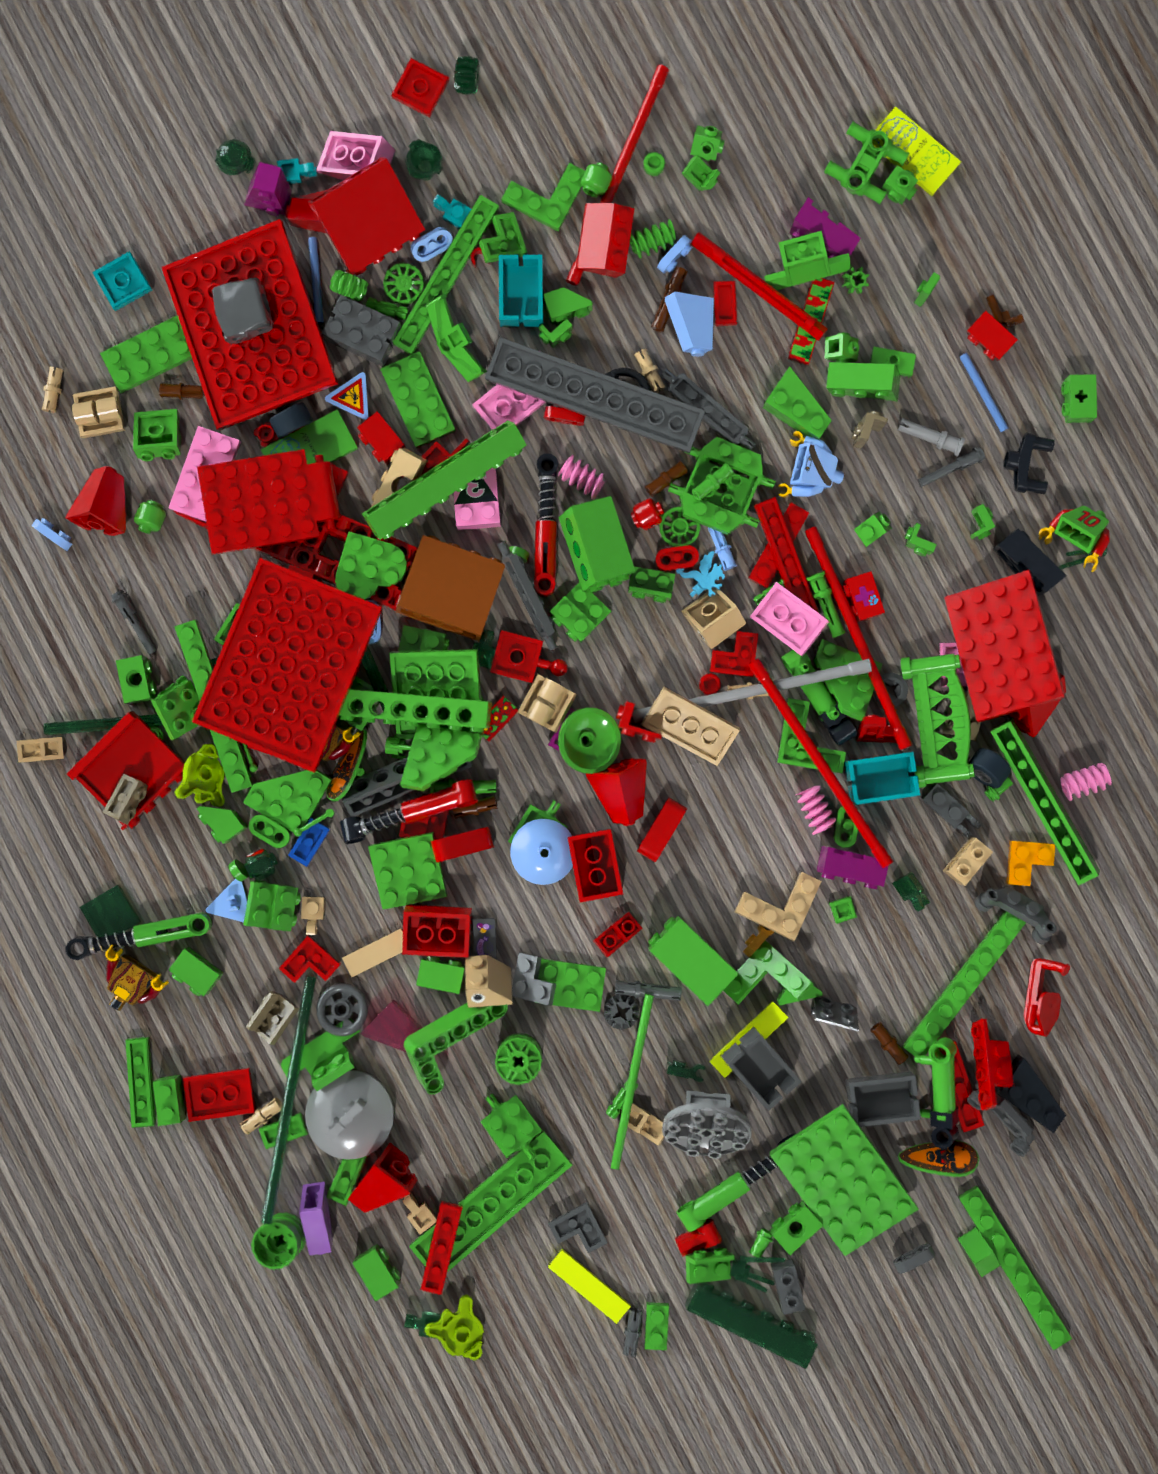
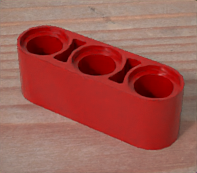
(662, 829)
(462, 844)

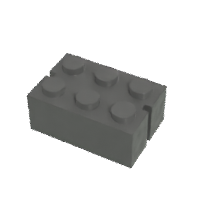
(361, 330)
(760, 1068)
(883, 1099)

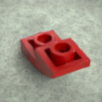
(617, 934)

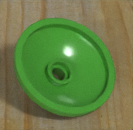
(601, 744)

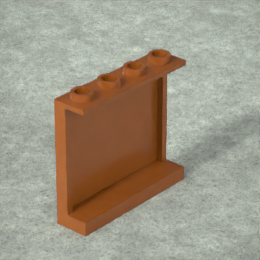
(450, 587)

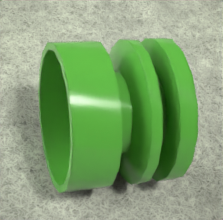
(518, 1045)
(267, 1242)

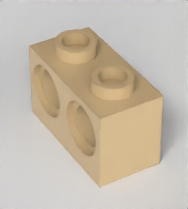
(967, 861)

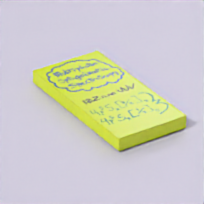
(927, 157)

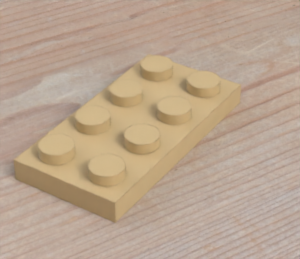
(690, 726)

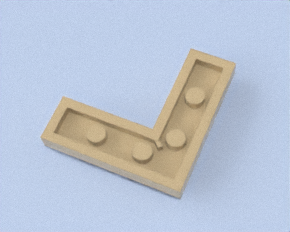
(786, 921)

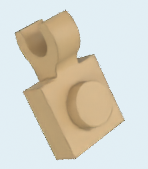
(312, 909)
(420, 1215)

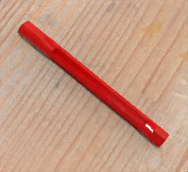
(758, 286)

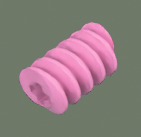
(582, 477)
(1084, 780)
(816, 809)

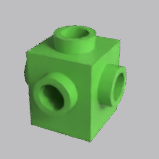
(707, 143)
(900, 185)
(841, 348)

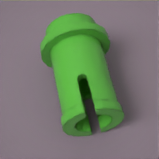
(994, 793)
(761, 1242)

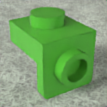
(700, 174)
(560, 334)
(984, 520)
(873, 528)
(919, 545)

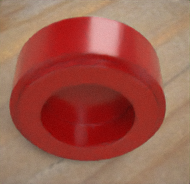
(709, 684)

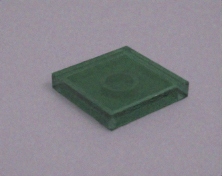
(110, 913)

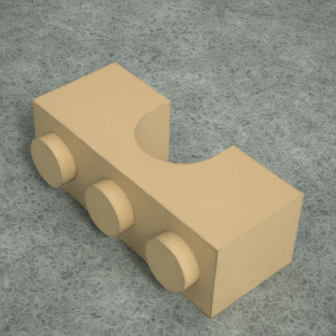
(404, 464)

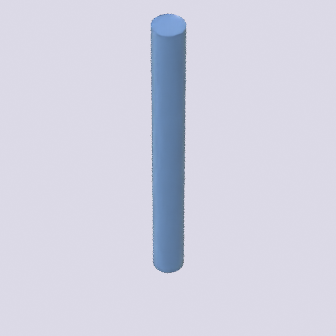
(316, 283)
(984, 393)

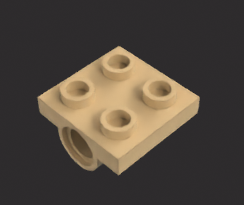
(98, 412)
(547, 703)

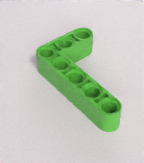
(440, 1035)

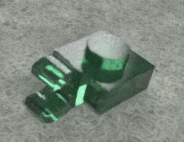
(485, 651)
(911, 889)
(679, 1068)
(415, 1322)

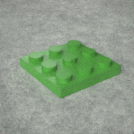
(407, 871)

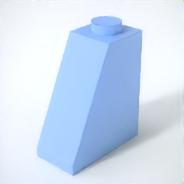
(692, 321)

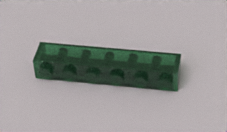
(751, 1323)

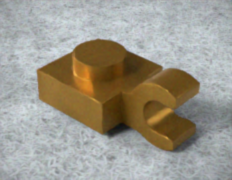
(755, 942)

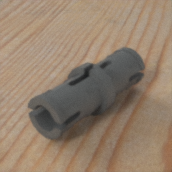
(632, 1332)

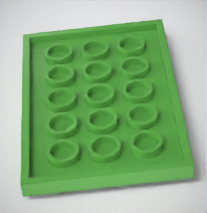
(843, 1180)

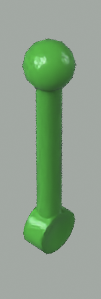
(253, 767)
(329, 813)

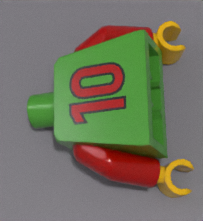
(1083, 529)

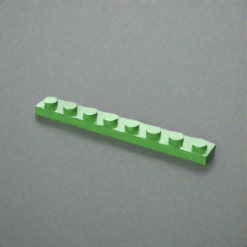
(446, 272)
(201, 670)
(963, 984)
(1015, 1267)

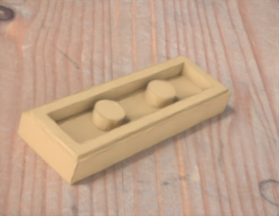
(374, 953)

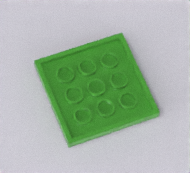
(436, 675)

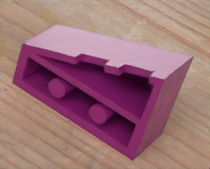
(269, 190)
(836, 237)
(851, 867)

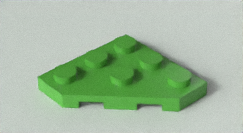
(851, 692)
(437, 754)
(289, 798)

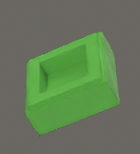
(842, 909)

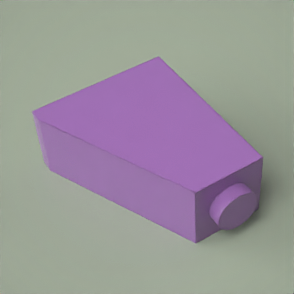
(316, 1218)

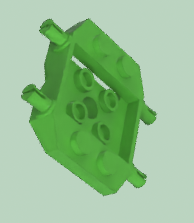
(723, 510)

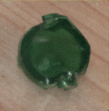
(234, 157)
(423, 160)

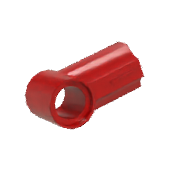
(704, 1236)

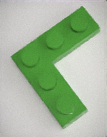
(548, 212)
(791, 750)
(763, 961)

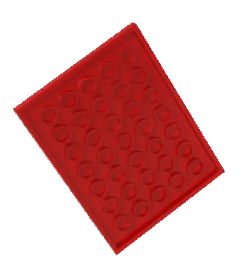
(271, 367)
(287, 665)

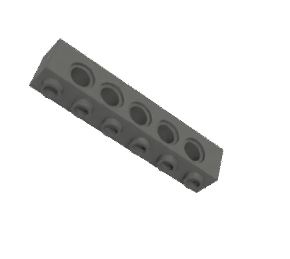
(380, 787)

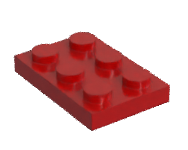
(219, 1094)

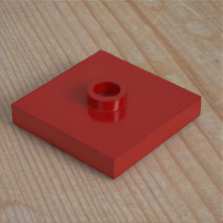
(420, 87)

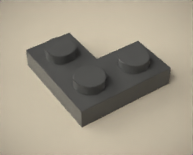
(526, 981)
(580, 1222)

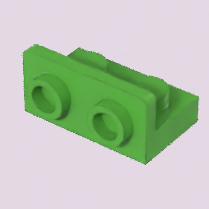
(651, 584)
(708, 1266)

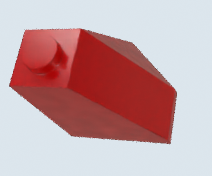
(300, 214)
(101, 503)
(1033, 718)
(621, 790)
(385, 1181)

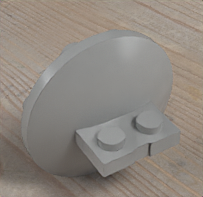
(350, 1115)
(708, 1124)

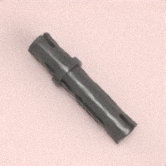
(639, 989)

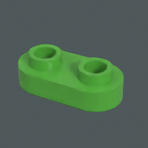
(844, 825)
(270, 831)

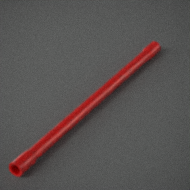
(655, 85)
(898, 729)
(876, 847)

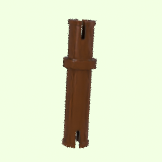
(674, 285)

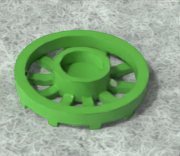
(403, 283)
(679, 528)

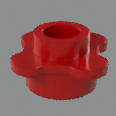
(260, 433)

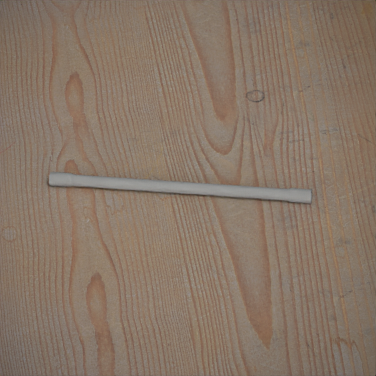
(852, 669)

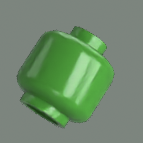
(596, 179)
(150, 516)

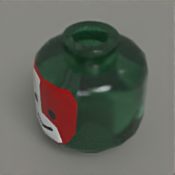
(260, 864)

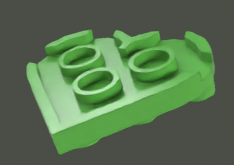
(369, 565)

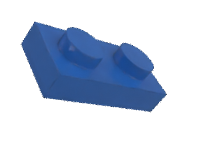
(309, 843)

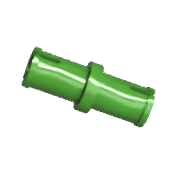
(712, 482)

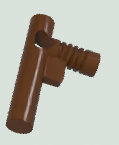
(1004, 317)

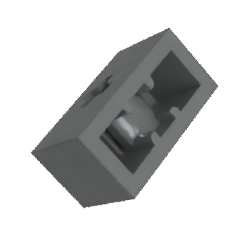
(787, 1286)

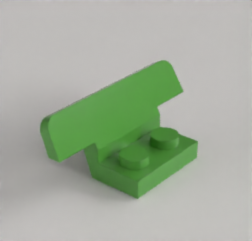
(806, 261)
(325, 1058)

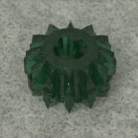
(466, 75)

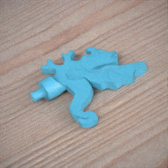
(705, 579)

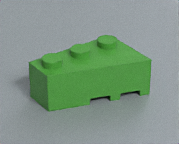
(863, 380)
(797, 407)

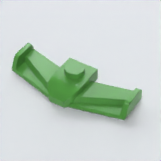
(453, 339)

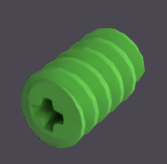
(653, 239)

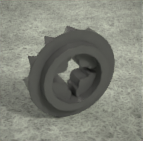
(900, 690)
(623, 1001)

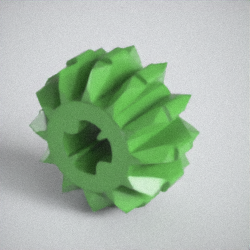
(348, 285)

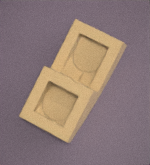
(40, 749)
(646, 1124)

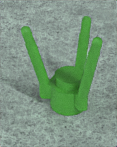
(396, 746)

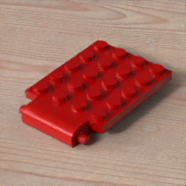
(267, 500)

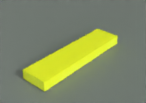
(765, 1023)
(589, 1286)

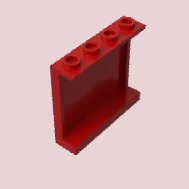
(367, 216)
(134, 751)

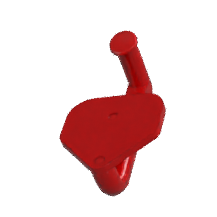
(1042, 1005)

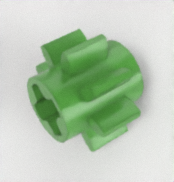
(860, 277)

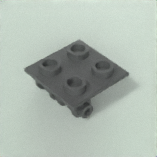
(835, 1013)

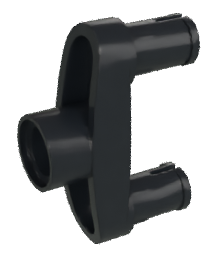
(1020, 461)

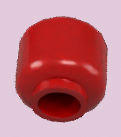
(647, 514)

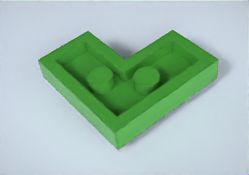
(508, 239)

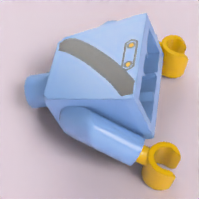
(813, 468)

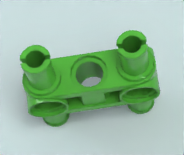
(866, 162)

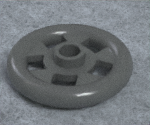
(360, 1008)

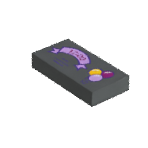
(485, 937)

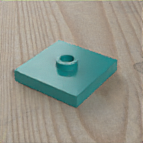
(122, 281)

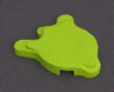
(203, 777)
(459, 1331)

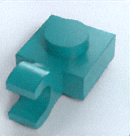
(294, 170)
(454, 212)

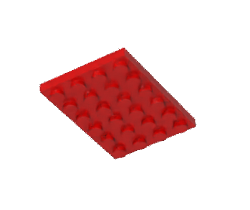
(1004, 646)

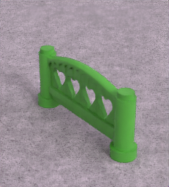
(924, 673)

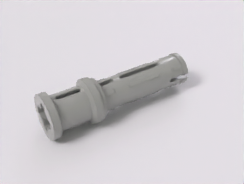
(941, 440)

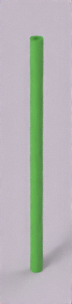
(632, 1080)

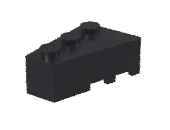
(1024, 555)
(1032, 1096)

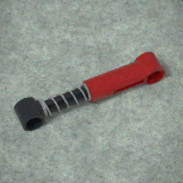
(546, 527)
(457, 796)

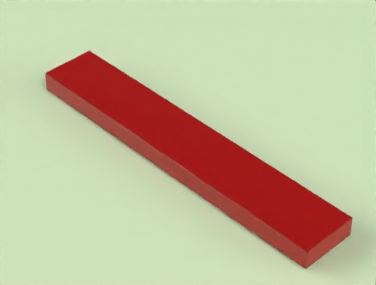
(784, 551)

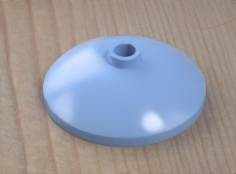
(527, 847)

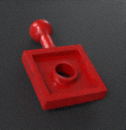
(526, 669)

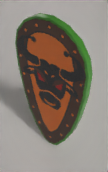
(347, 769)
(954, 1161)

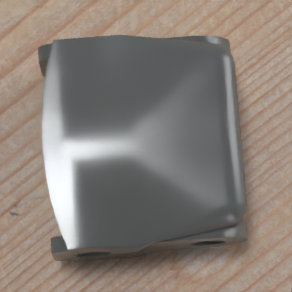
(242, 310)

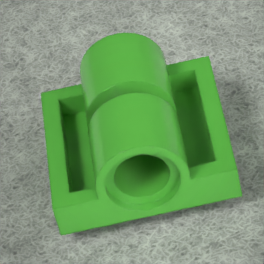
(177, 708)

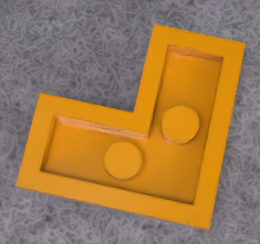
(1022, 857)

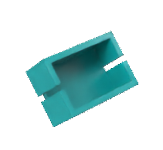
(520, 291)
(882, 778)

